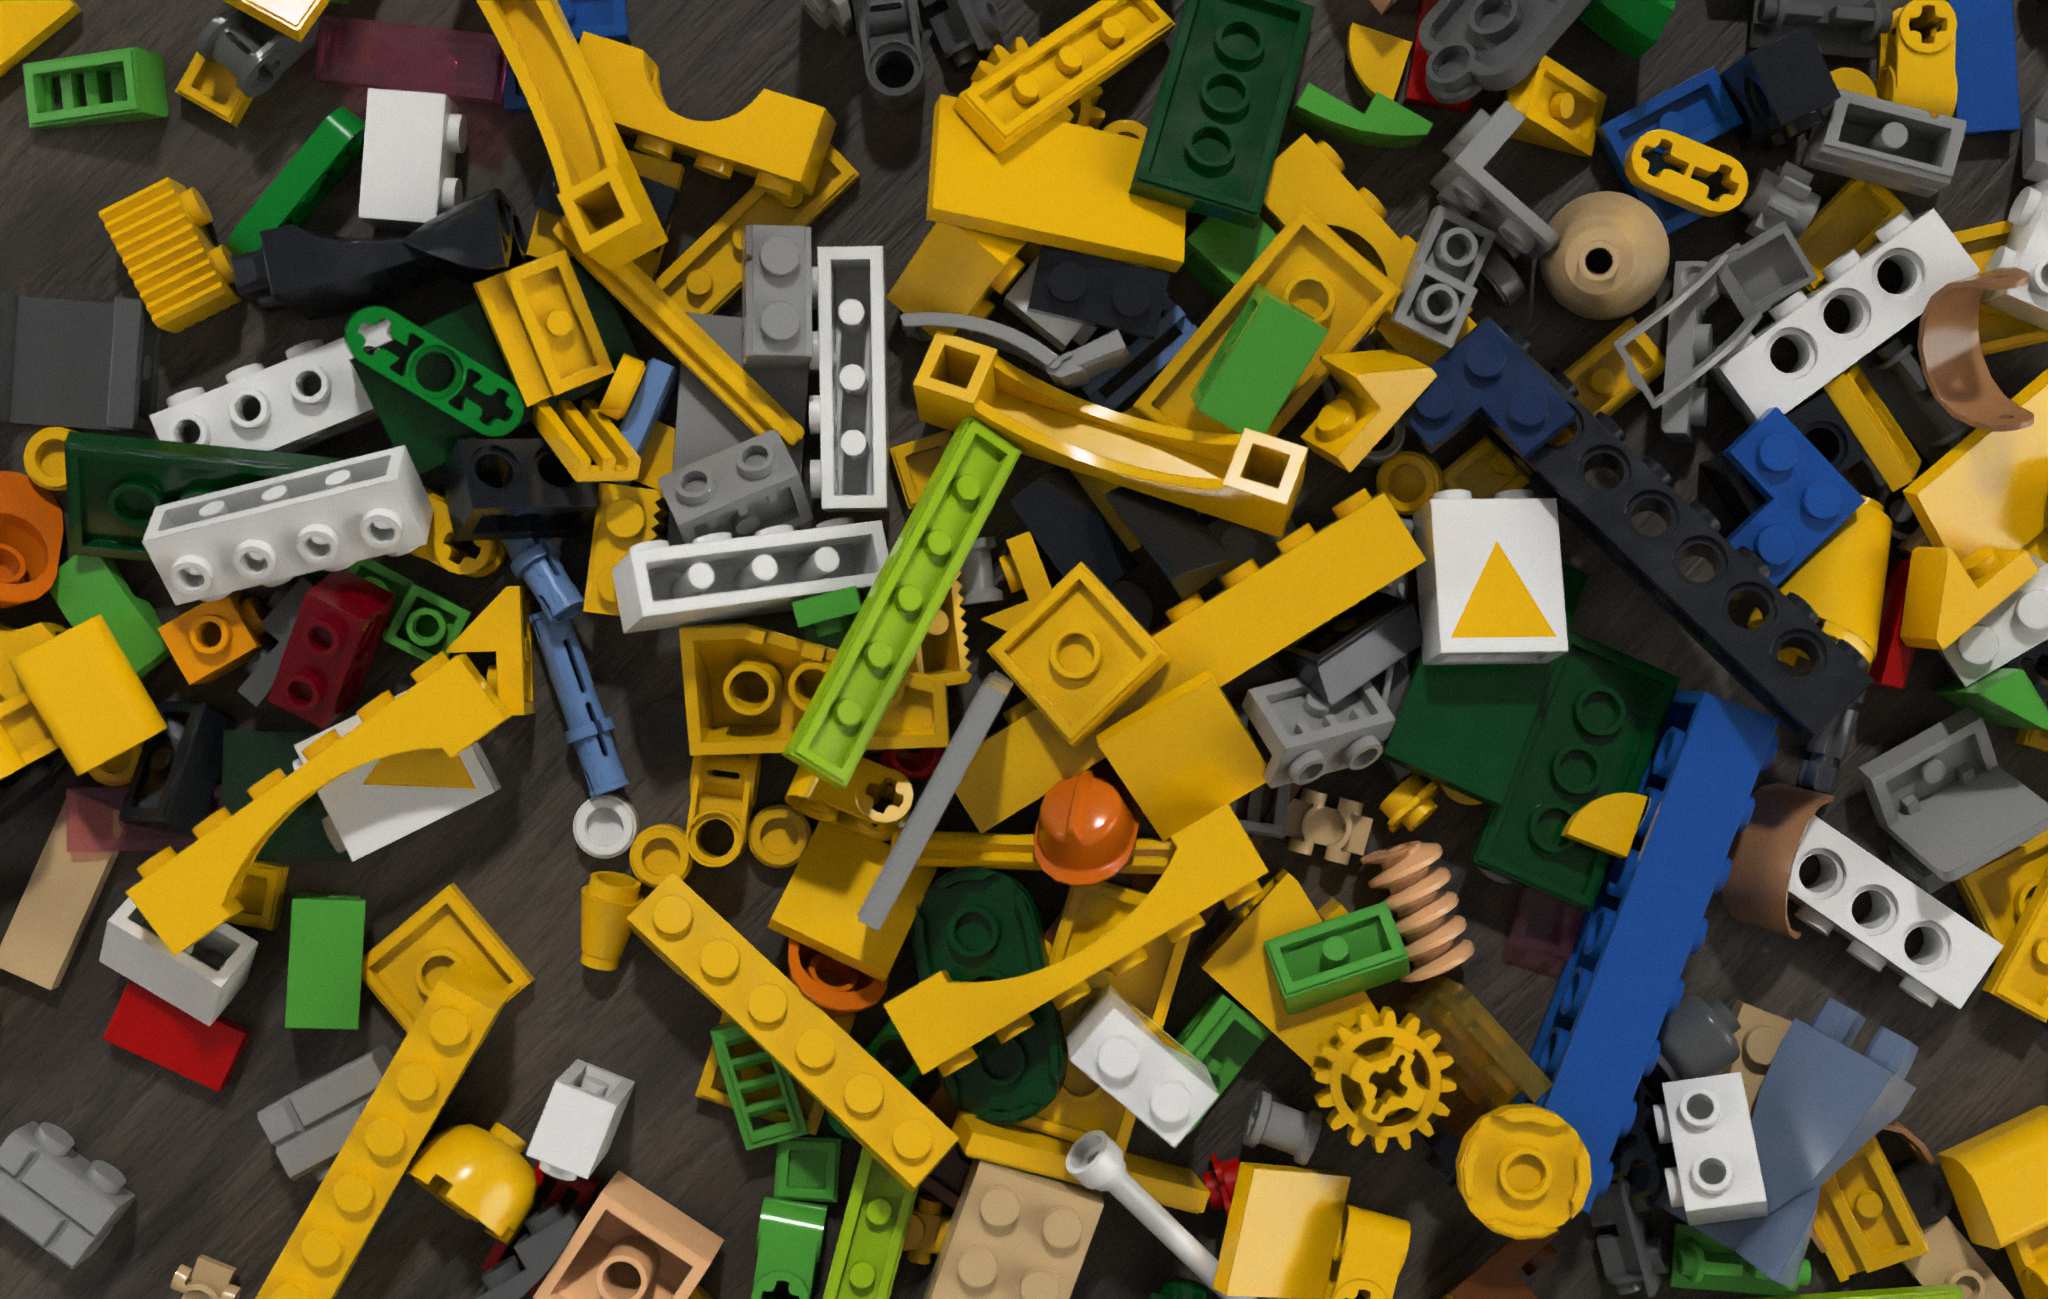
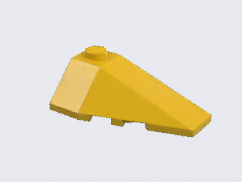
(755, 684)

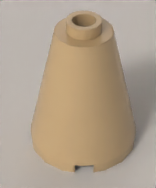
(1630, 235)

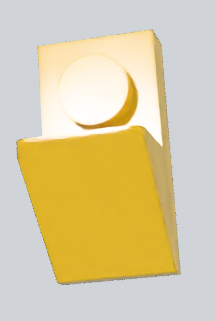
(1558, 109)
(1373, 397)
(1022, 571)
(1953, 595)
(505, 629)

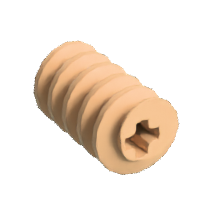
(1421, 907)

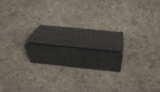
(1072, 526)
(1172, 538)
(1354, 646)
(178, 769)

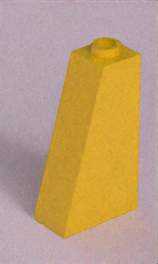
(1243, 969)

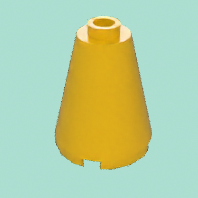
(1844, 582)

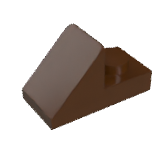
(1496, 1274)

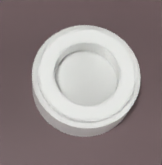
(606, 826)

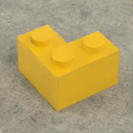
(959, 272)

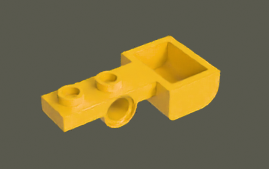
(76, 699)
(2003, 1193)

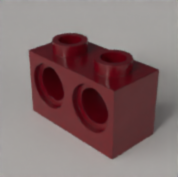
(331, 647)

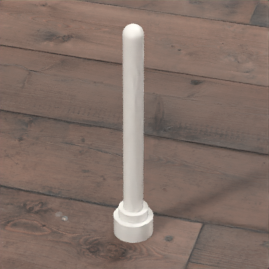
(1100, 1165)

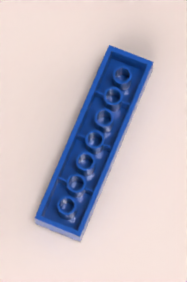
(1648, 921)

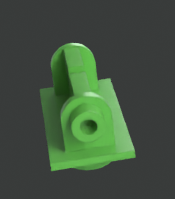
(1709, 1265)

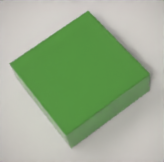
(808, 1168)

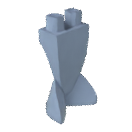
(1806, 1124)

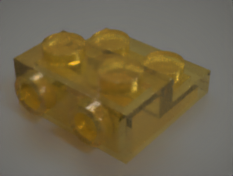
(1484, 1054)

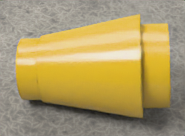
(604, 918)

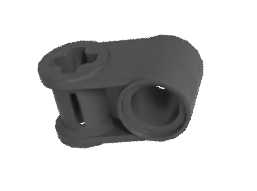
(891, 36)
(252, 49)

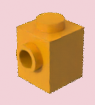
(216, 637)

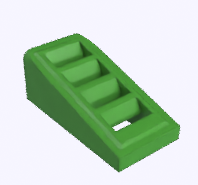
(135, 81)
(723, 1038)

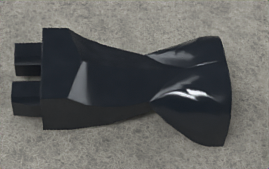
(340, 274)

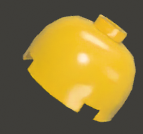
(479, 1176)

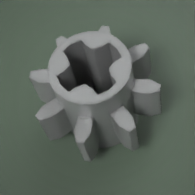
(1780, 197)

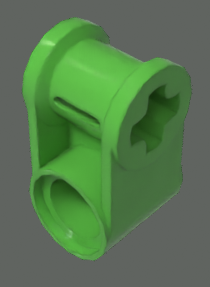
(788, 1247)

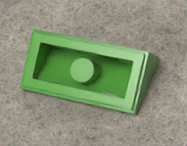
(2000, 697)
(1337, 958)

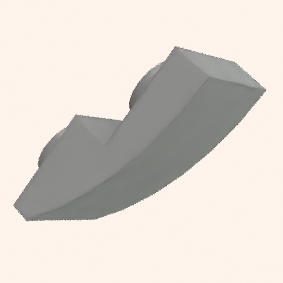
(1442, 277)

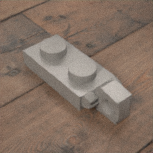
(1687, 346)

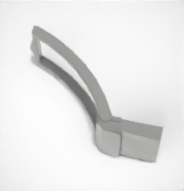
(1754, 278)
(1066, 371)

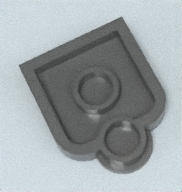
(1489, 42)

